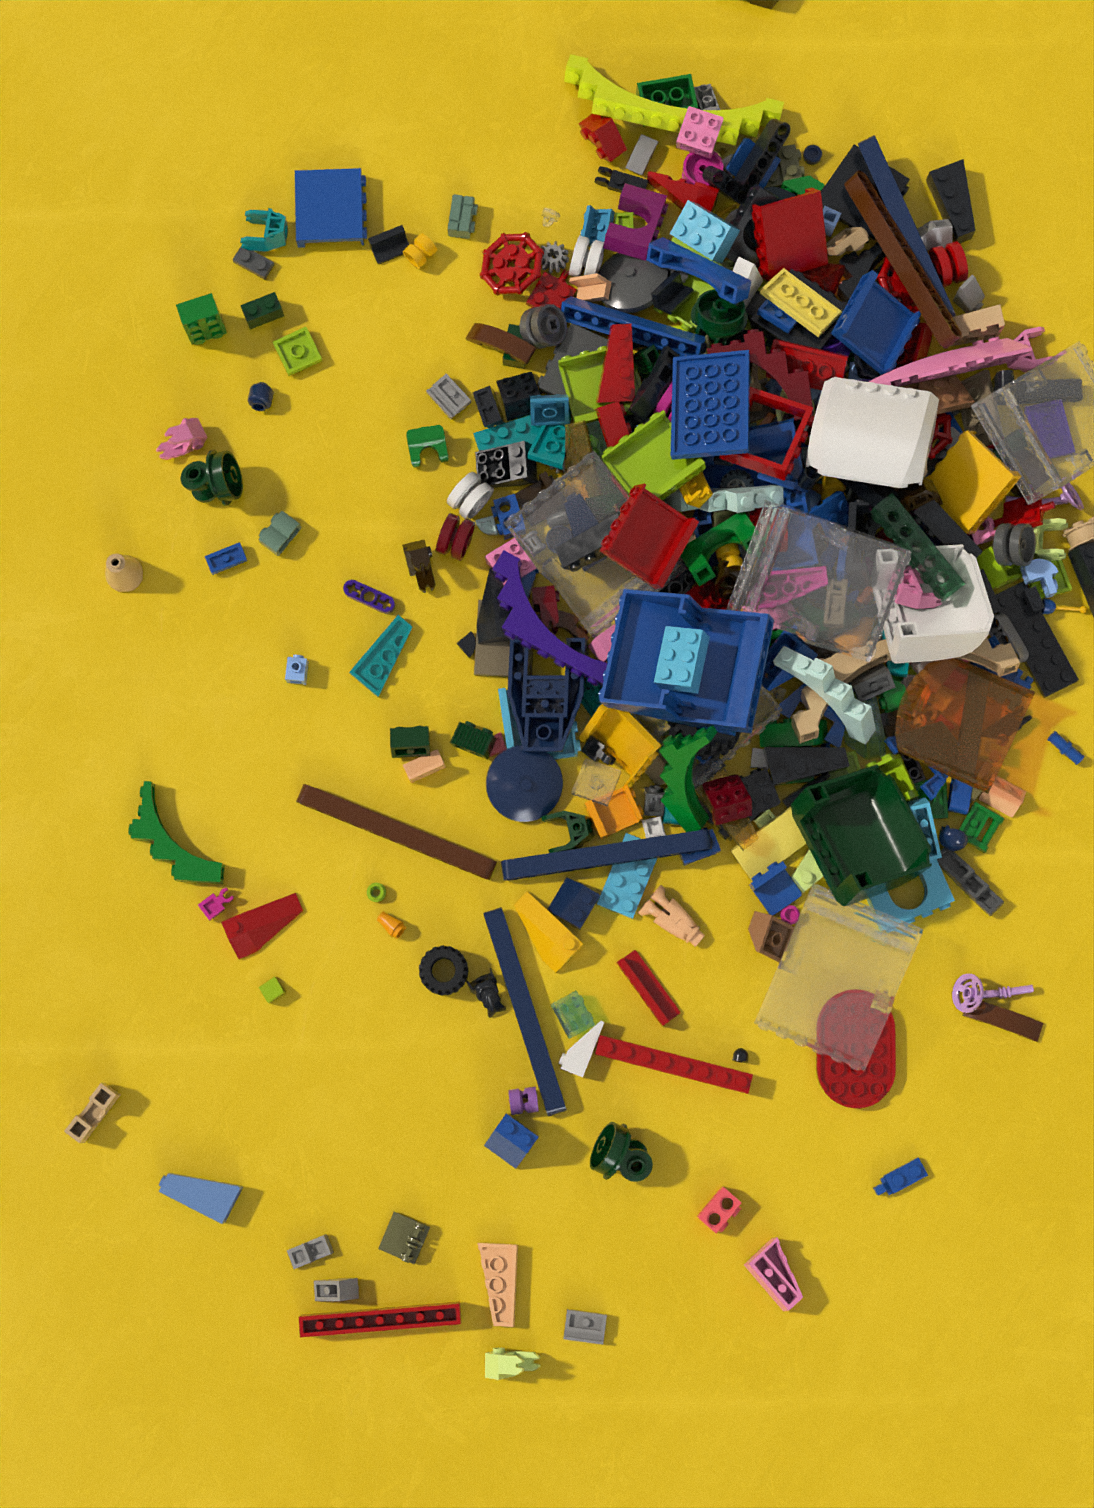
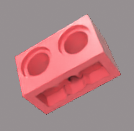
(715, 1206)

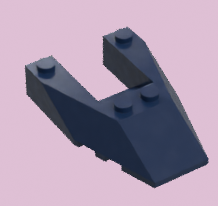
(543, 704)

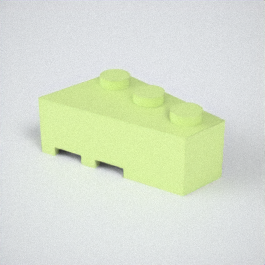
(806, 873)

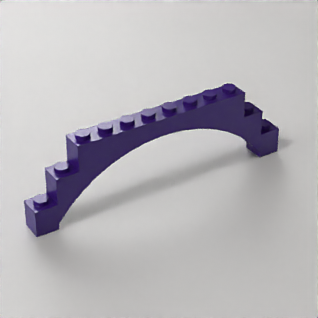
(527, 627)

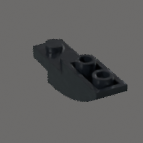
(655, 385)
(913, 766)

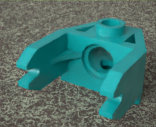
(275, 230)

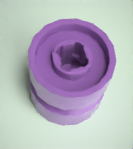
(516, 1101)

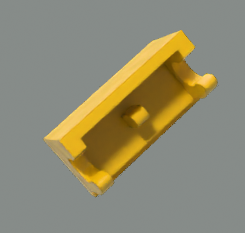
(696, 491)

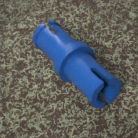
(1065, 747)

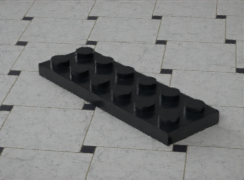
(1046, 658)

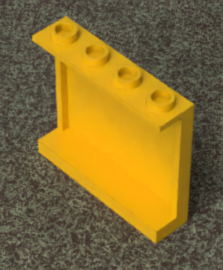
(971, 482)
(625, 740)

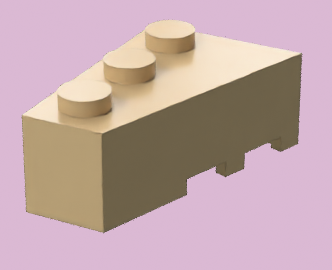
(980, 325)

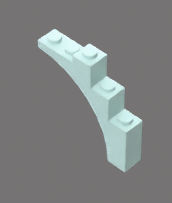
(731, 499)
(838, 694)

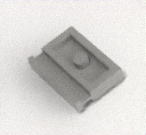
(448, 396)
(585, 1326)

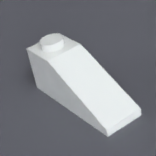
(580, 1053)

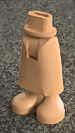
(672, 917)

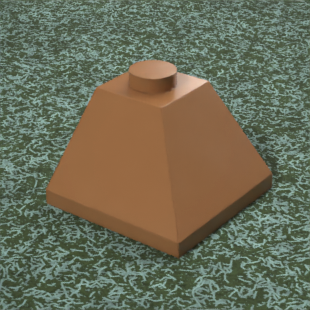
(770, 935)

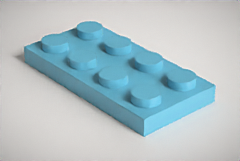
(626, 884)

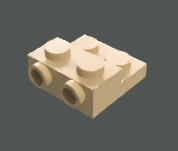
(847, 240)

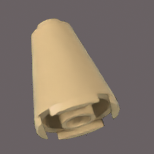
(123, 572)

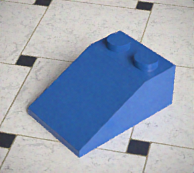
(775, 676)

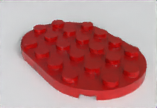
(861, 1088)

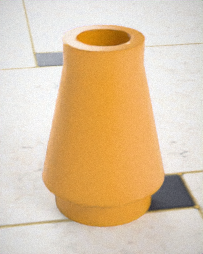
(392, 925)

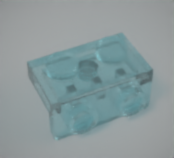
(573, 1014)

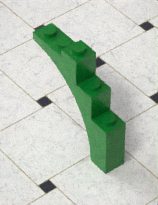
(677, 774)
(150, 828)

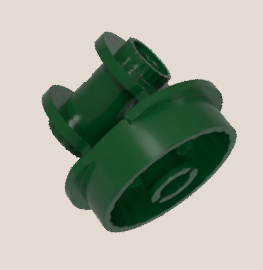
(718, 317)
(215, 478)
(617, 1151)

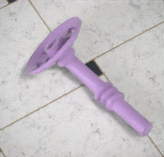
(1068, 496)
(976, 995)

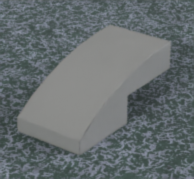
(641, 154)
(310, 1251)

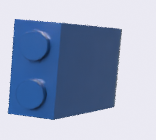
(511, 1140)

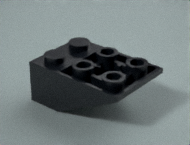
(506, 465)

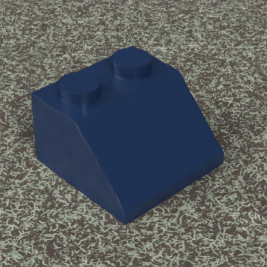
(573, 903)

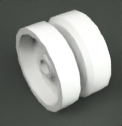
(586, 258)
(470, 495)

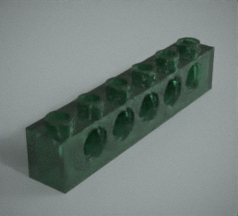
(917, 537)

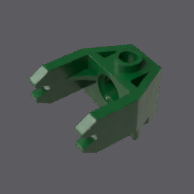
(577, 836)

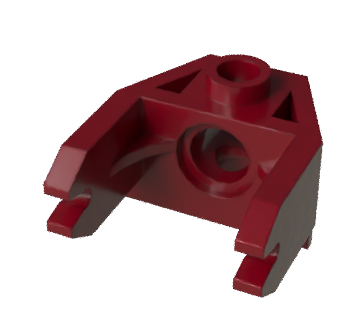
(545, 602)

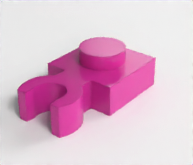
(213, 905)

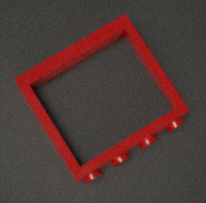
(766, 466)

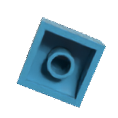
(549, 409)

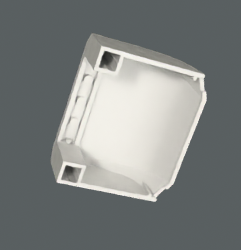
(872, 432)
(948, 629)

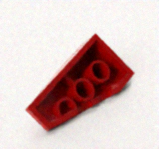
(680, 191)
(257, 926)

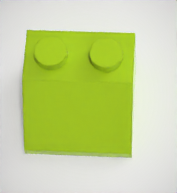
(997, 574)

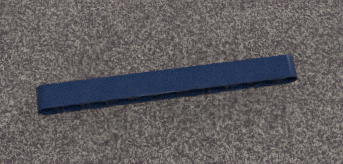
(898, 210)
(606, 855)
(524, 1011)

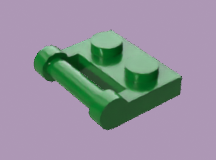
(974, 823)

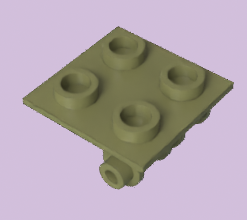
(404, 1238)

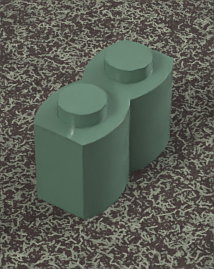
(279, 533)

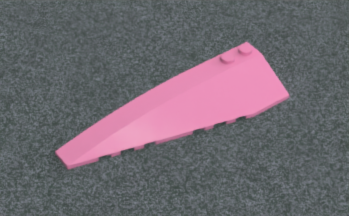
(956, 361)

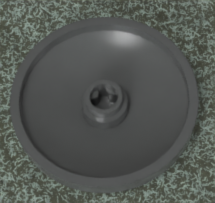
(631, 282)

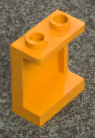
(619, 814)

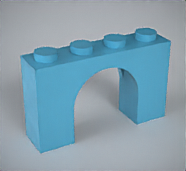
(936, 895)

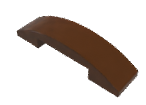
(502, 341)
(1006, 1020)

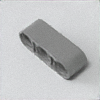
(1007, 629)

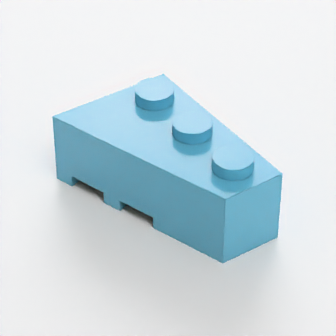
(923, 814)

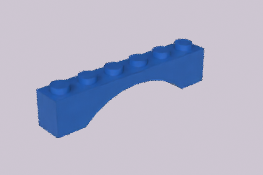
(673, 256)

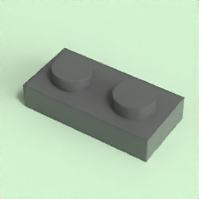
(253, 262)

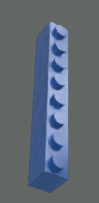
(643, 330)

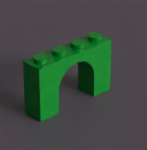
(698, 552)

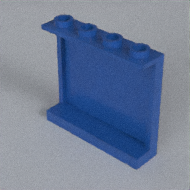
(330, 206)
(875, 324)

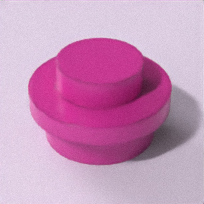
(790, 914)

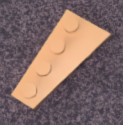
(500, 1273)

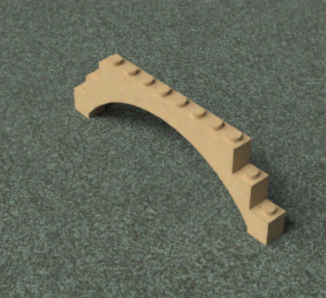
(1000, 659)

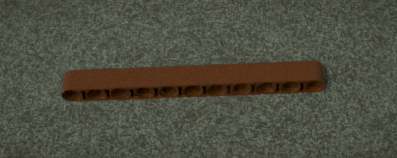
(903, 259)
(396, 832)

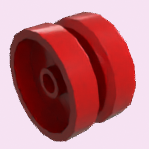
(950, 263)

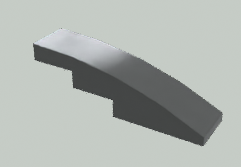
(969, 881)

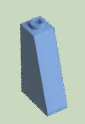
(203, 1195)

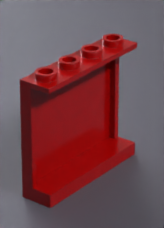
(790, 234)
(648, 537)

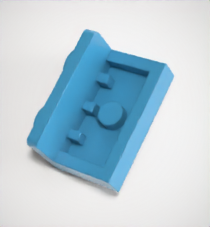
(596, 223)

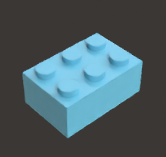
(704, 231)
(681, 659)

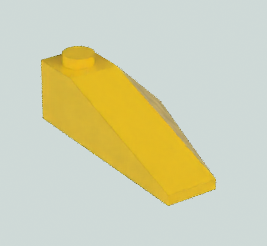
(547, 933)

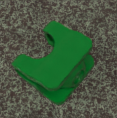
(424, 438)

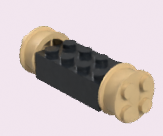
(1082, 556)

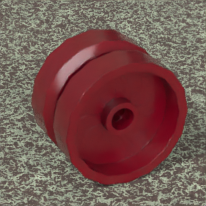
(455, 536)

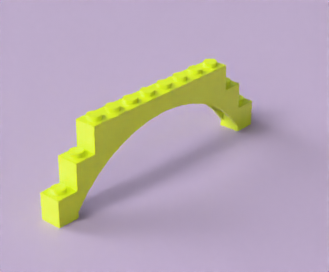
(620, 104)

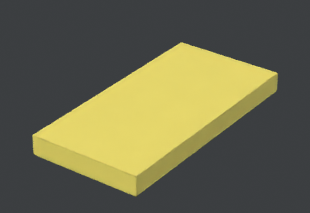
(801, 302)
(775, 843)

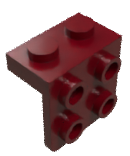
(728, 799)

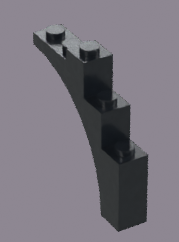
(856, 267)

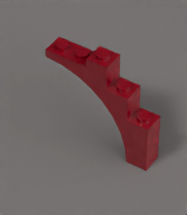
(795, 384)

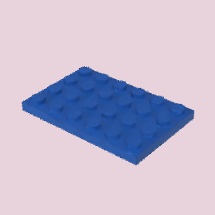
(710, 405)

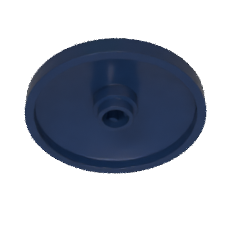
(524, 784)

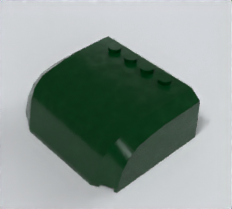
(861, 834)

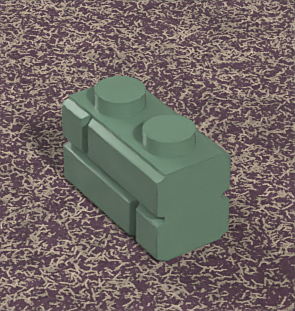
(461, 216)

